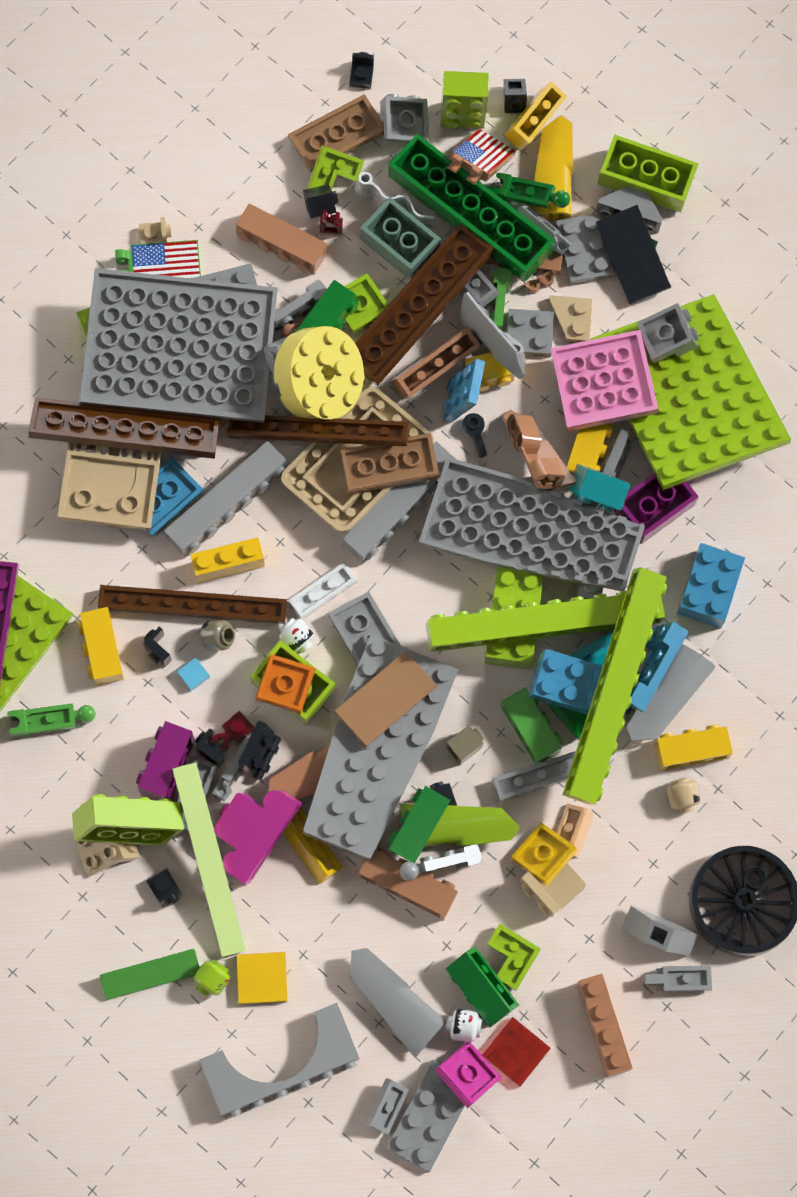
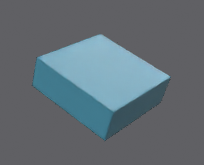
(193, 674)

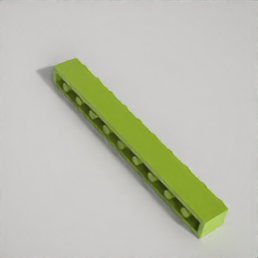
(526, 622)
(615, 686)

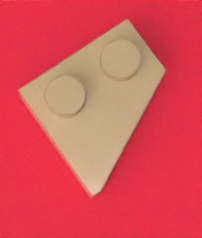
(573, 316)

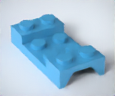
(664, 647)

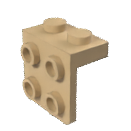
(100, 856)
(555, 895)

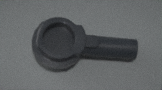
(474, 425)

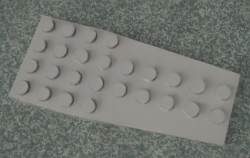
(528, 528)
(365, 784)

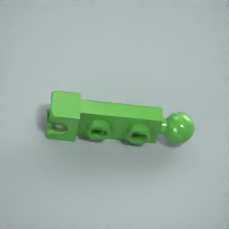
(502, 283)
(49, 719)

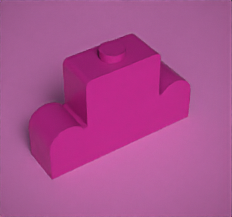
(253, 830)

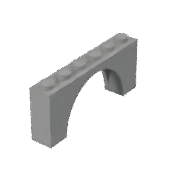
(235, 1091)

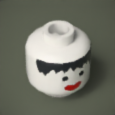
(296, 635)
(464, 1025)

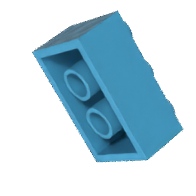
(711, 585)
(564, 681)

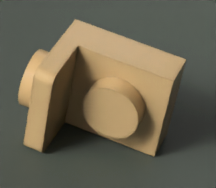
(154, 232)

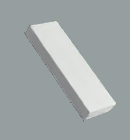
(322, 591)

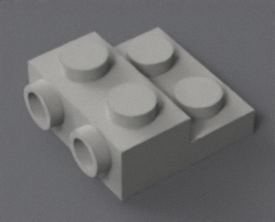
(404, 118)
(668, 333)

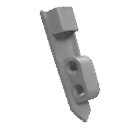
(503, 346)
(678, 685)
(396, 1003)

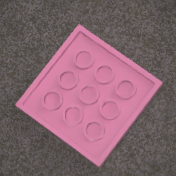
(604, 380)

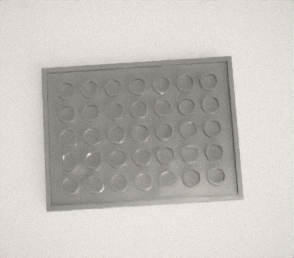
(178, 345)

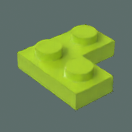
(334, 163)
(519, 955)

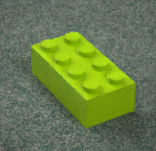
(648, 169)
(515, 589)
(127, 820)

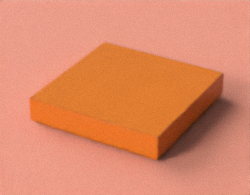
(285, 683)

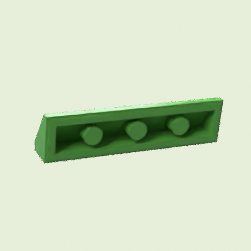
(149, 974)

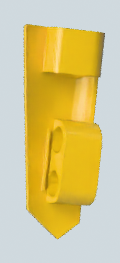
(556, 164)

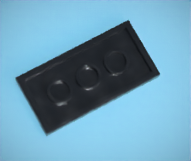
(633, 255)

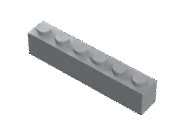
(225, 499)
(391, 512)

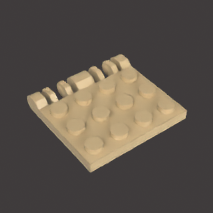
(109, 487)

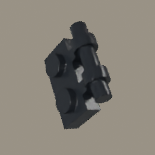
(259, 750)

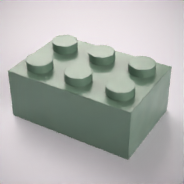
(399, 238)

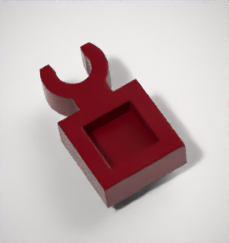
(331, 223)
(235, 729)

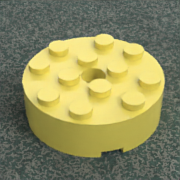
(319, 373)

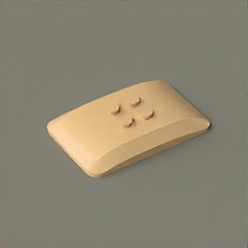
(319, 474)

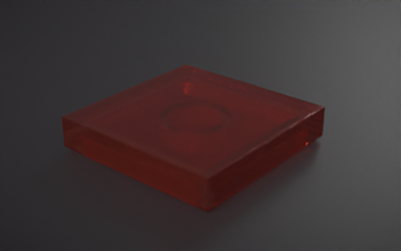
(516, 1051)

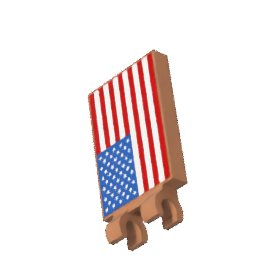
(481, 156)

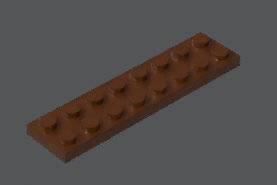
(421, 302)
(124, 428)

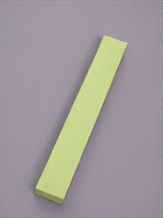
(209, 859)

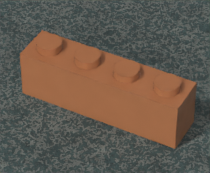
(281, 239)
(435, 363)
(422, 891)
(604, 1025)

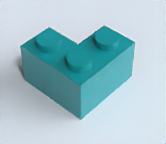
(599, 487)

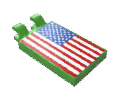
(162, 258)

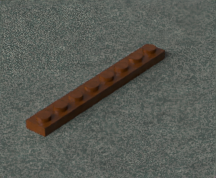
(325, 431)
(192, 604)

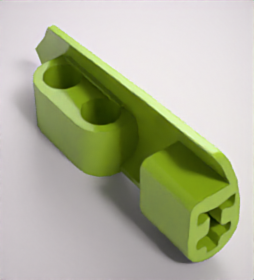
(470, 825)

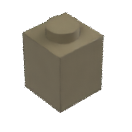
(465, 744)

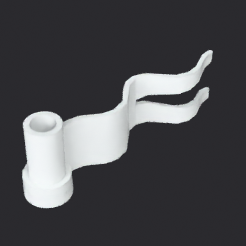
(365, 188)

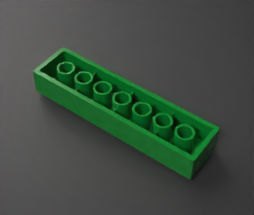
(426, 176)

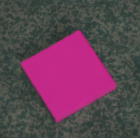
(468, 1074)

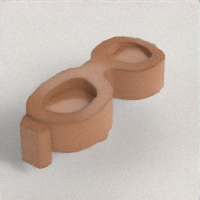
(545, 280)

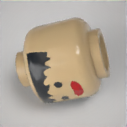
(683, 794)

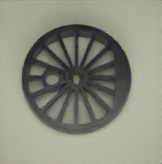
(726, 943)

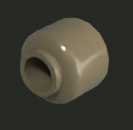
(217, 635)

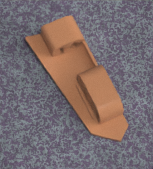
(540, 457)
(302, 776)

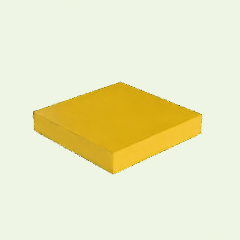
(544, 854)
(262, 978)

